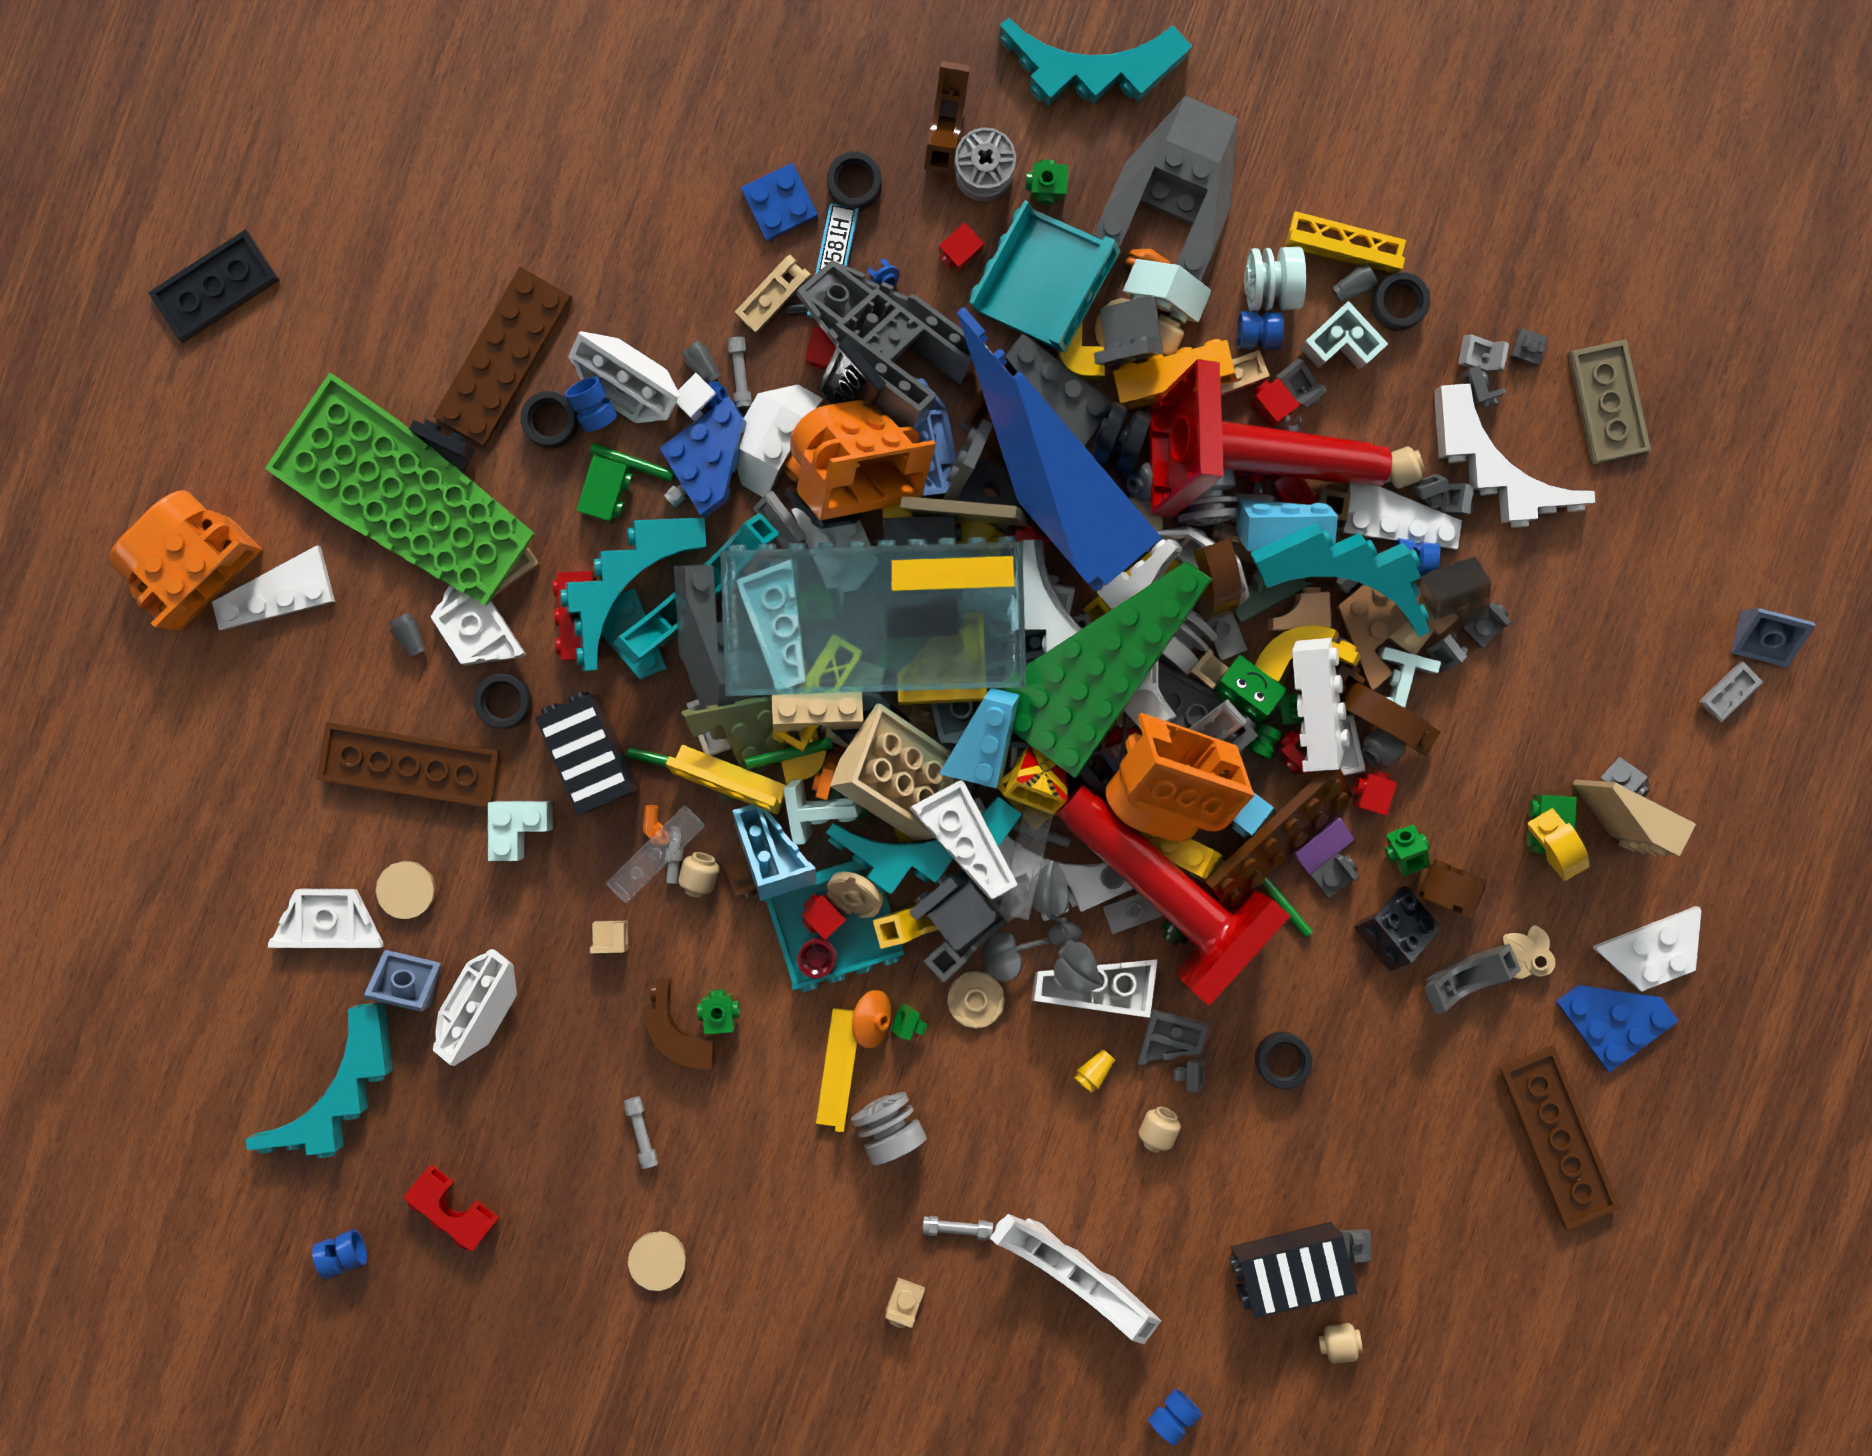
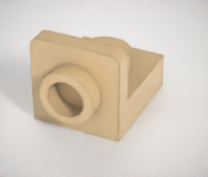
(904, 1303)

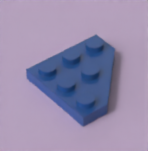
(707, 455)
(1615, 1021)

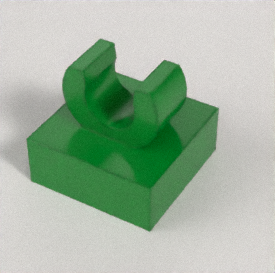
(1288, 709)
(907, 1022)

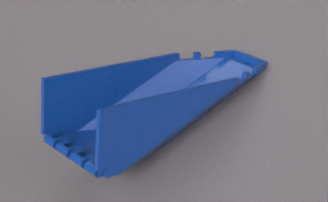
(1056, 474)

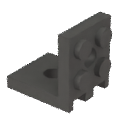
(974, 473)

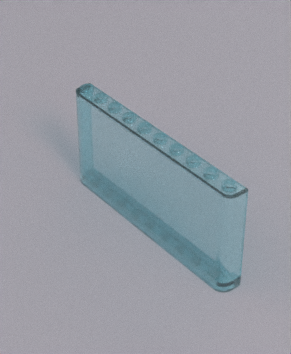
(835, 625)

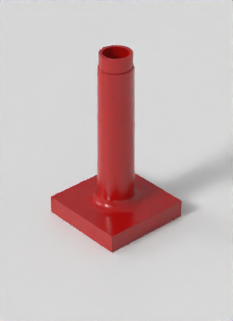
(1195, 445)
(1222, 938)

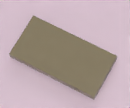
(1609, 402)
(966, 511)

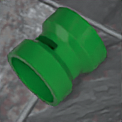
(1264, 742)

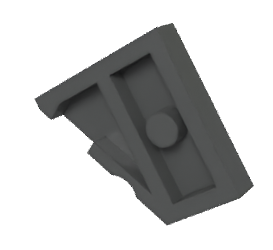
(1171, 1036)

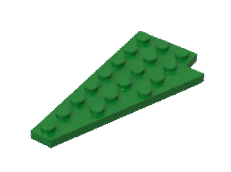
(1091, 677)

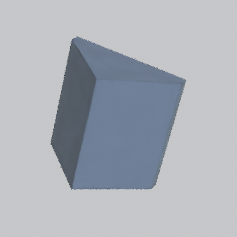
(1770, 636)
(404, 981)

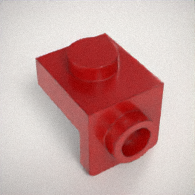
(1293, 490)
(1290, 753)

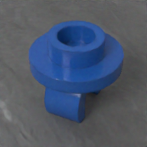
(887, 274)
(721, 394)

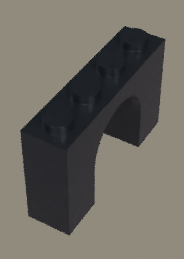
(921, 528)

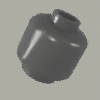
(1140, 482)
(1381, 749)

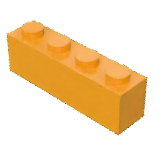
(1144, 382)

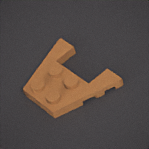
(1371, 620)

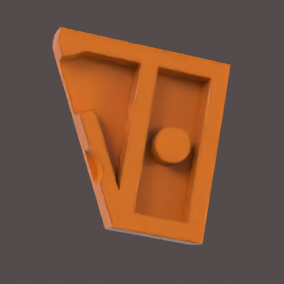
(822, 781)

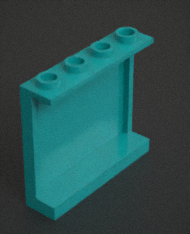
(1043, 277)
(854, 939)

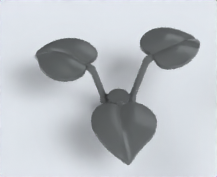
(1077, 965)

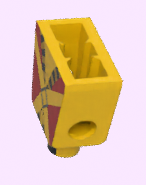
(1037, 782)

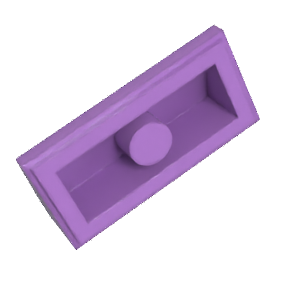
(1323, 845)

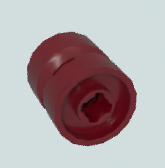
(817, 957)

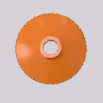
(872, 1019)

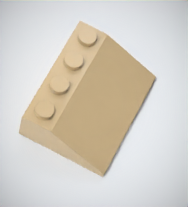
(892, 769)
(1635, 819)

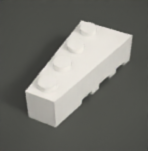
(1320, 704)
(1125, 989)

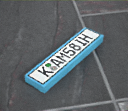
(837, 237)

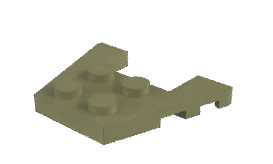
(746, 728)

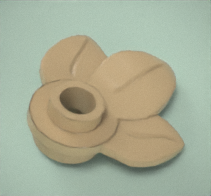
(1528, 949)

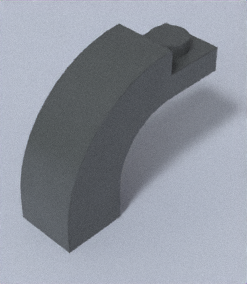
(1469, 975)

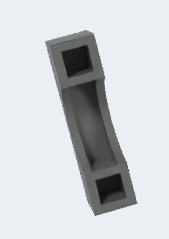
(946, 961)

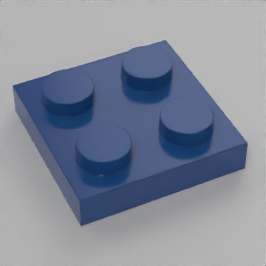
(779, 202)

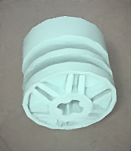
(1280, 278)

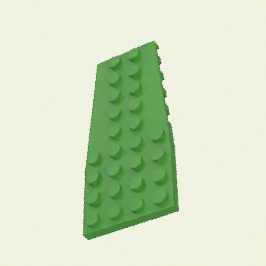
(399, 491)

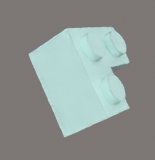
(1172, 287)
(1347, 332)
(508, 823)

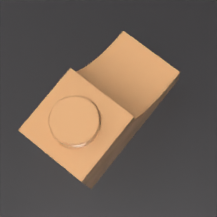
(1310, 608)

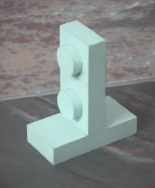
(1403, 675)
(817, 812)

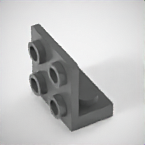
(1129, 332)

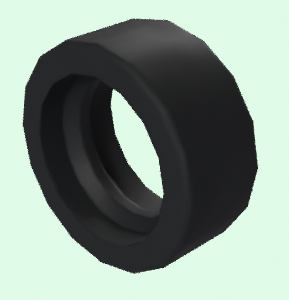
(860, 159)
(1416, 285)
(527, 419)
(481, 695)
(1305, 1060)

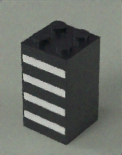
(586, 752)
(1292, 1270)

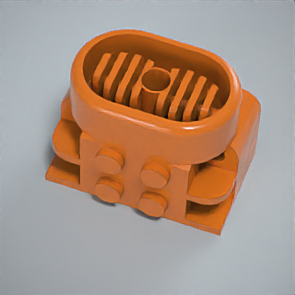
(857, 460)
(180, 558)
(1178, 782)

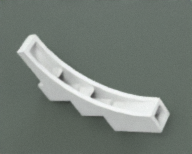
(1519, 495)
(1122, 588)
(1045, 610)
(1083, 880)
(1074, 1270)

